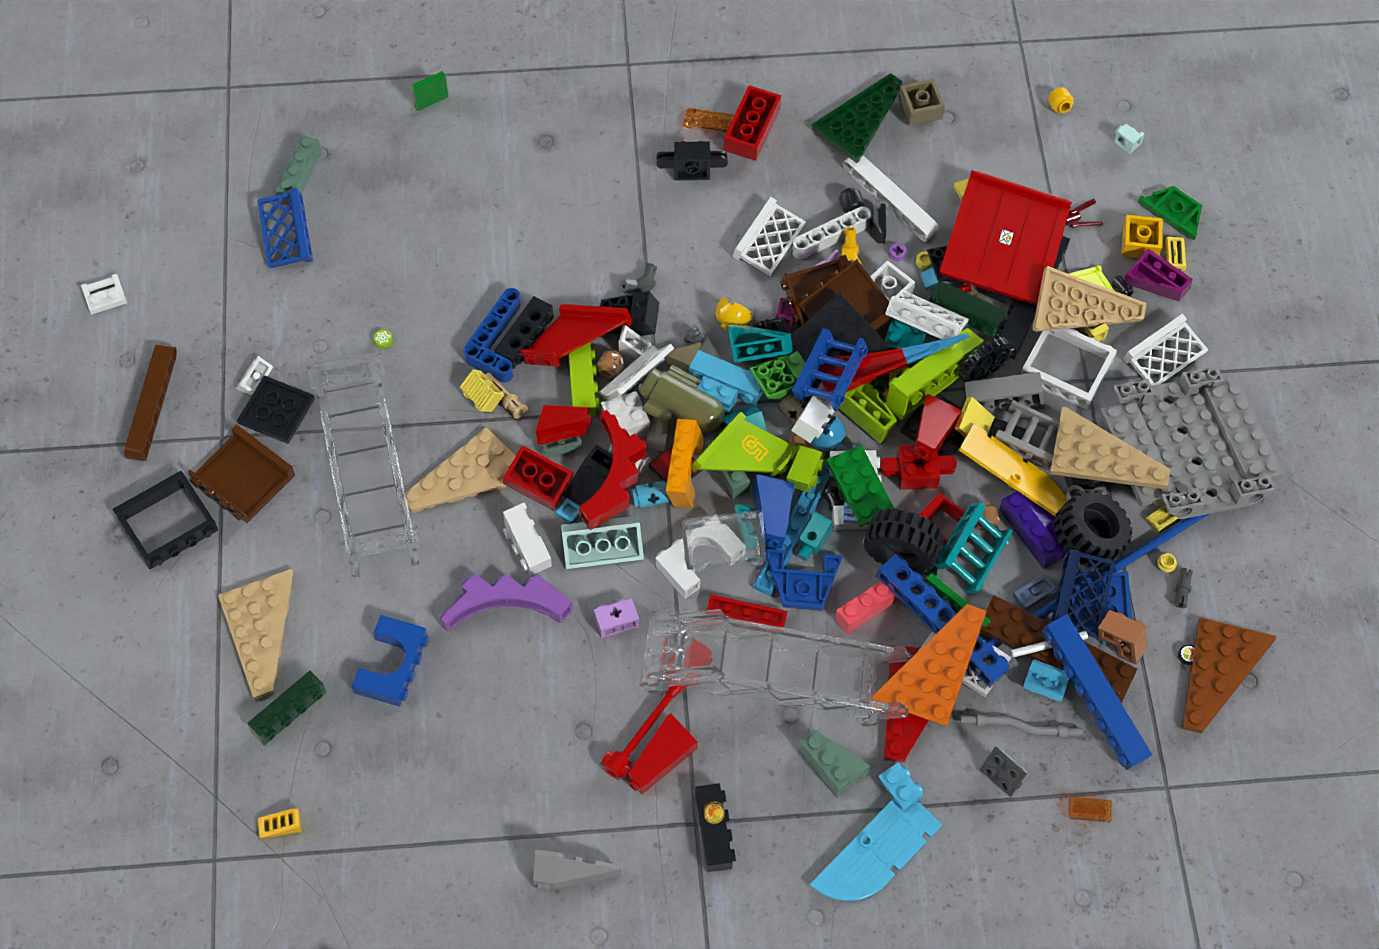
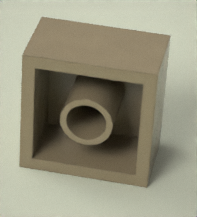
(921, 102)

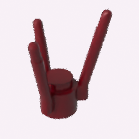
(1074, 216)

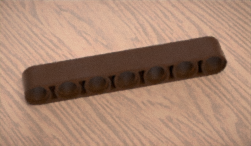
(150, 403)

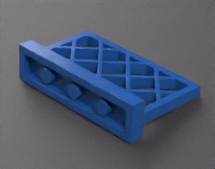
(300, 225)

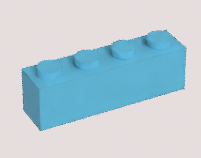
(727, 374)

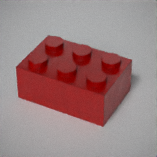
(537, 477)

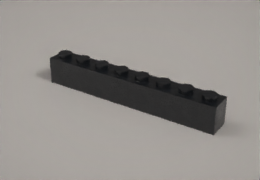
(1023, 313)

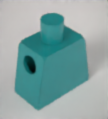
(814, 536)

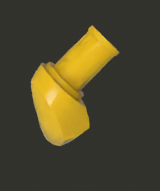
(850, 247)

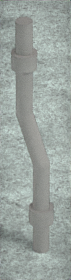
(1060, 730)

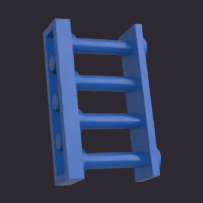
(817, 358)

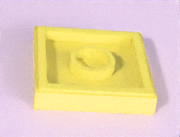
(972, 414)

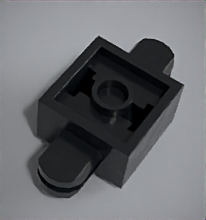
(692, 160)

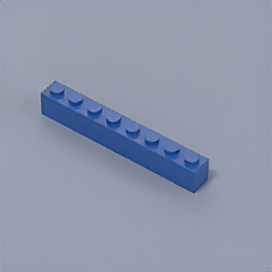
(1096, 692)

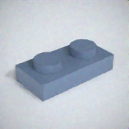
(1034, 592)

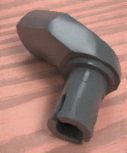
(641, 284)

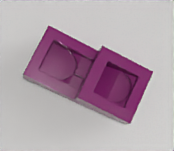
(785, 311)

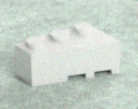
(526, 540)

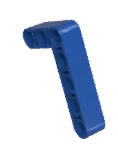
(490, 335)

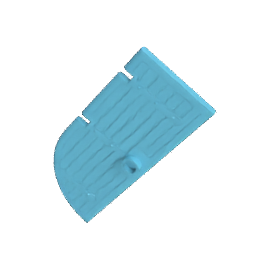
(885, 842)

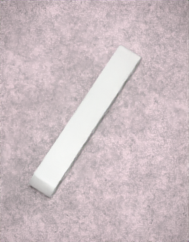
(895, 199)

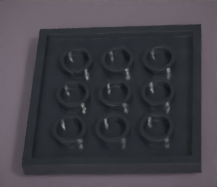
(845, 326)

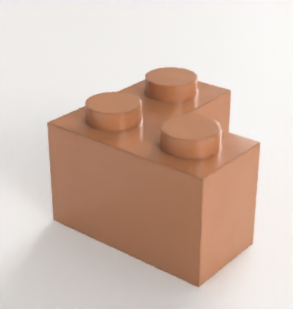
(1125, 634)

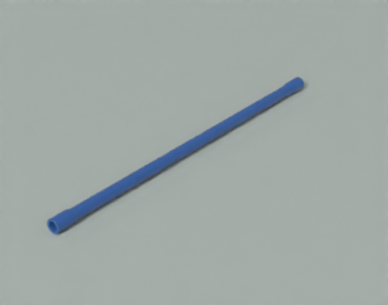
(1126, 560)

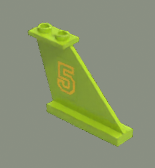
(746, 449)

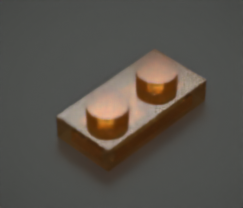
(1090, 809)

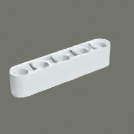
(830, 233)

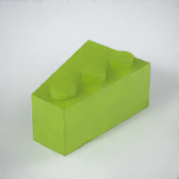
(869, 411)

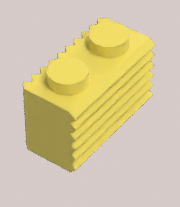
(481, 391)

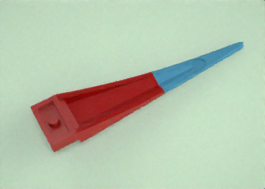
(882, 363)

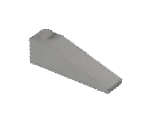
(556, 872)

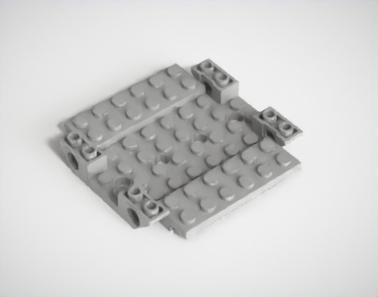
(1219, 435)

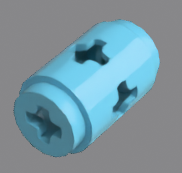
(642, 494)

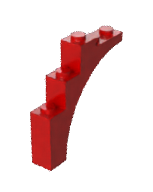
(613, 496)

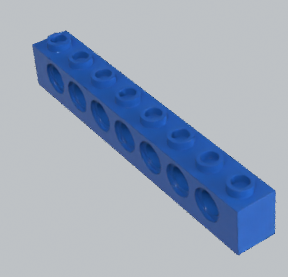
(930, 616)

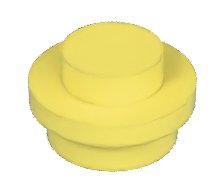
(1167, 563)

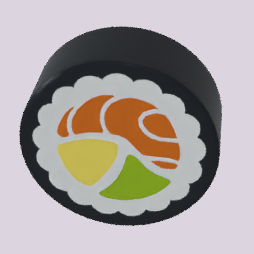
(1186, 654)

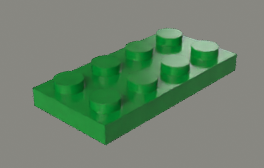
(859, 484)

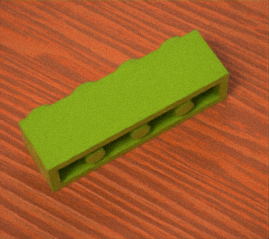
(582, 381)

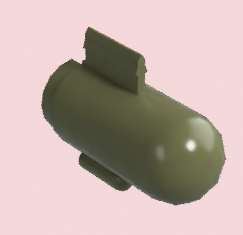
(677, 396)

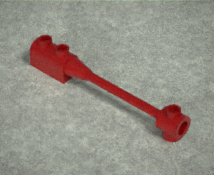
(618, 763)

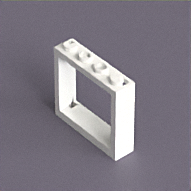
(1062, 389)

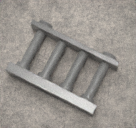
(1030, 453)

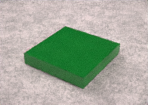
(430, 90)

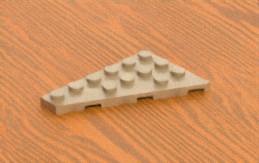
(1077, 303)
(1095, 454)
(468, 471)
(257, 624)

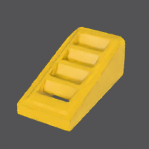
(288, 829)

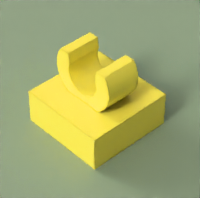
(1099, 333)

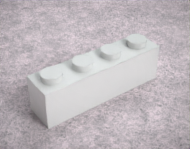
(813, 417)

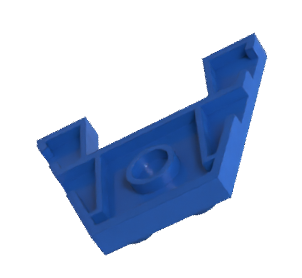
(802, 588)

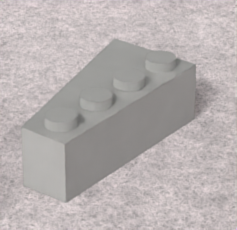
(1003, 390)

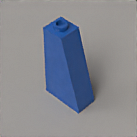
(775, 500)

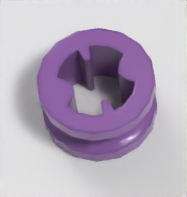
(902, 250)

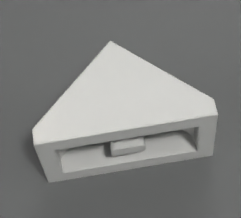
(631, 343)

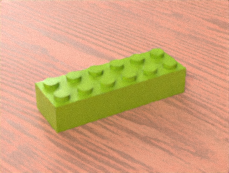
(930, 376)

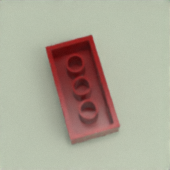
(752, 122)

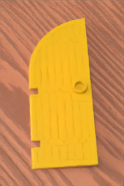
(1011, 469)

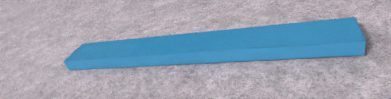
(796, 525)

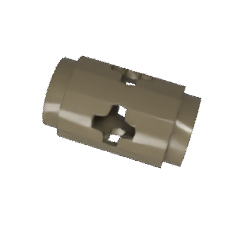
(792, 408)

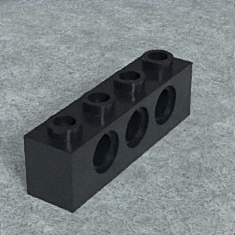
(524, 323)

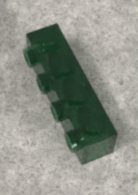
(980, 313)
(286, 707)

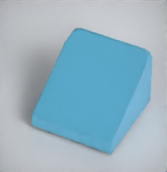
(929, 279)

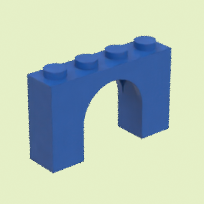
(393, 687)

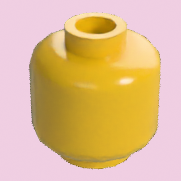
(1060, 100)

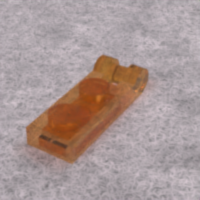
(707, 119)

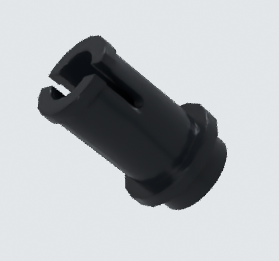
(1122, 286)

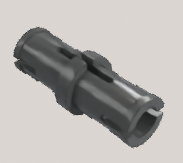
(1183, 588)

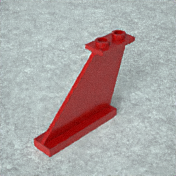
(572, 330)

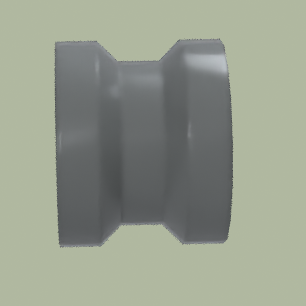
(694, 336)

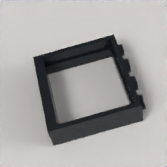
(150, 497)

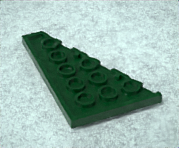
(858, 119)

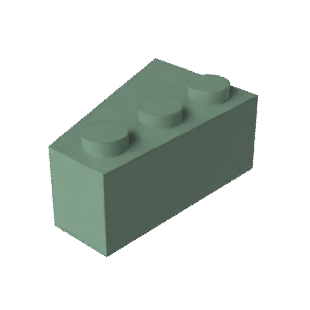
(833, 763)

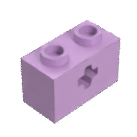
(609, 624)

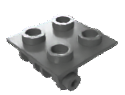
(1003, 771)

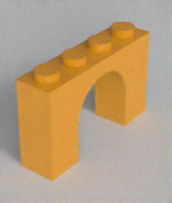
(687, 442)

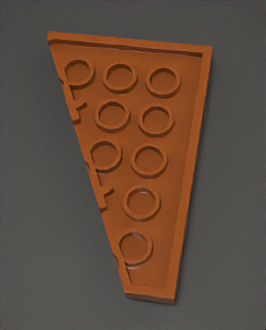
(1219, 665)

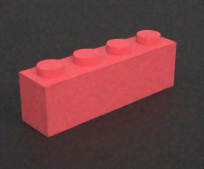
(865, 606)

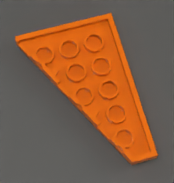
(936, 672)

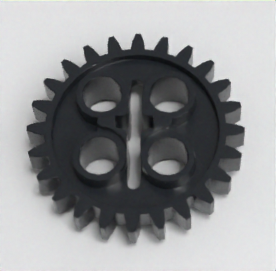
(987, 359)

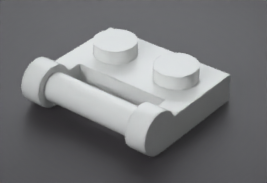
(104, 299)

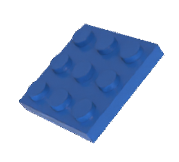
(1117, 600)

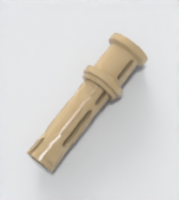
(510, 401)

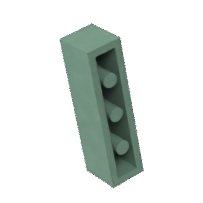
(299, 167)

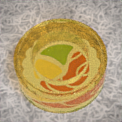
(714, 812)

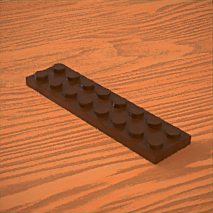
(1019, 629)

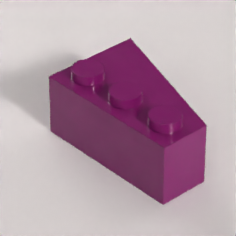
(1158, 277)

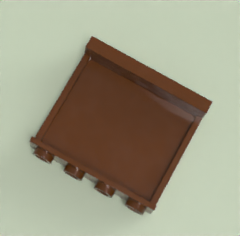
(804, 282)
(857, 288)
(242, 475)

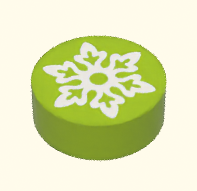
(383, 339)

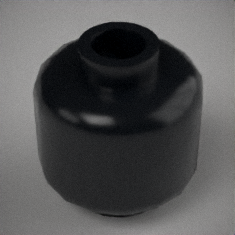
(851, 199)

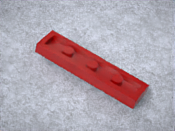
(748, 611)

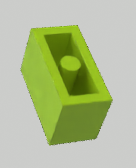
(806, 468)

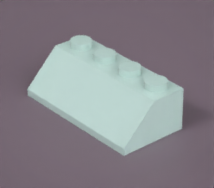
(608, 543)

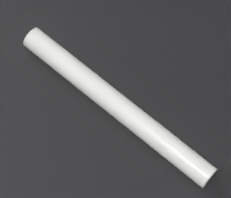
(1038, 647)

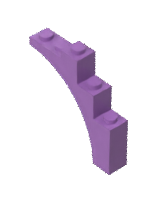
(507, 592)

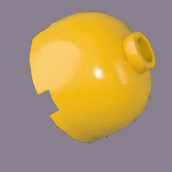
(731, 313)

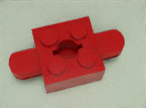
(917, 474)

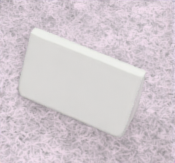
(254, 375)

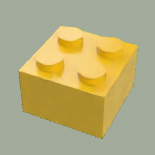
(1140, 234)

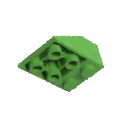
(779, 375)

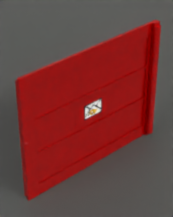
(1005, 237)

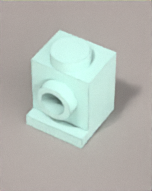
(1128, 138)

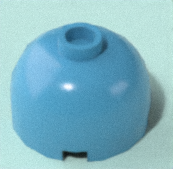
(831, 436)

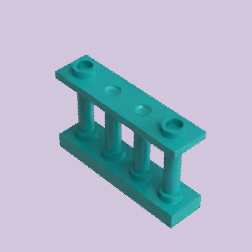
(957, 544)

